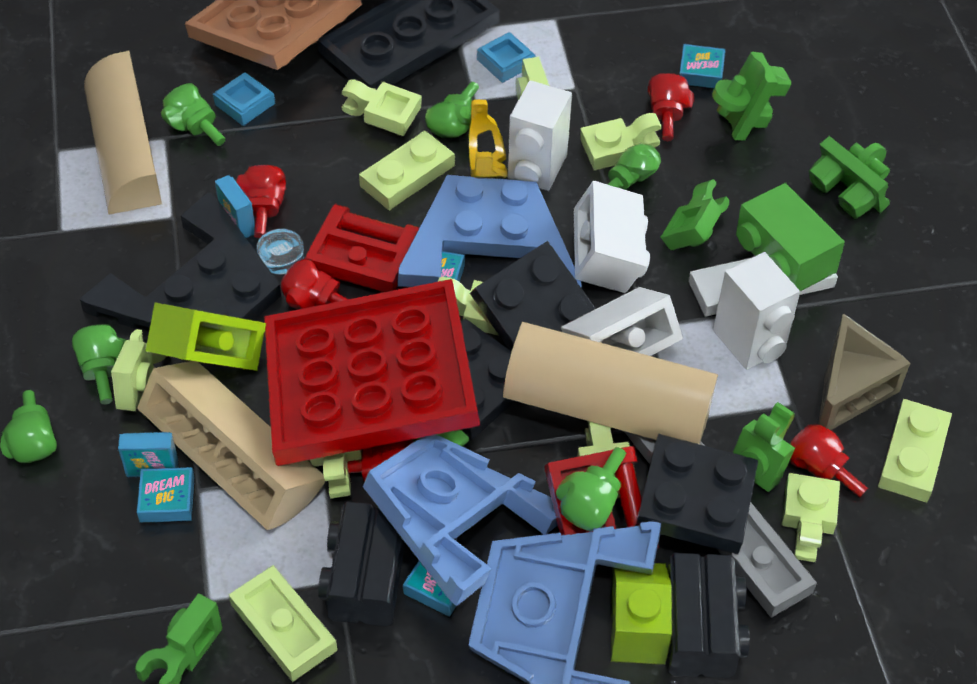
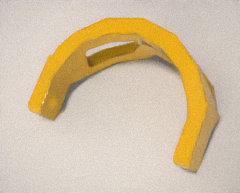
(485, 163)

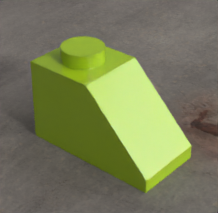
(205, 337)
(641, 615)

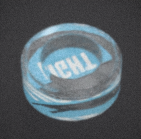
(280, 249)

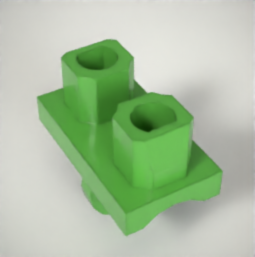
(746, 96)
(856, 168)

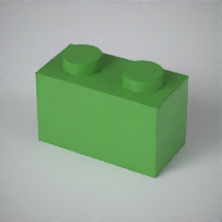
(790, 235)

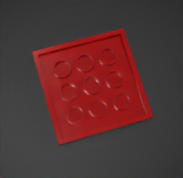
(367, 373)

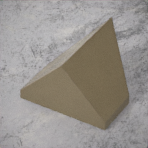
(858, 374)

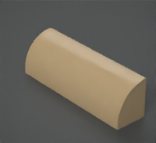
(120, 135)
(608, 385)
(228, 442)

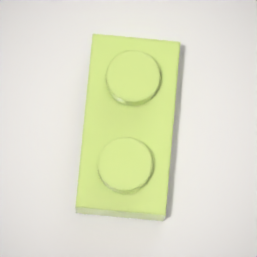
(407, 170)
(915, 450)
(283, 623)

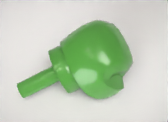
(188, 111)
(453, 115)
(634, 165)
(96, 353)
(29, 432)
(590, 495)

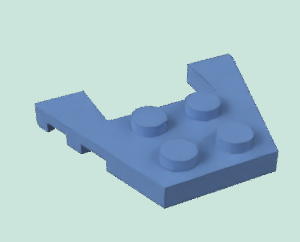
(481, 219)
(438, 493)
(540, 594)

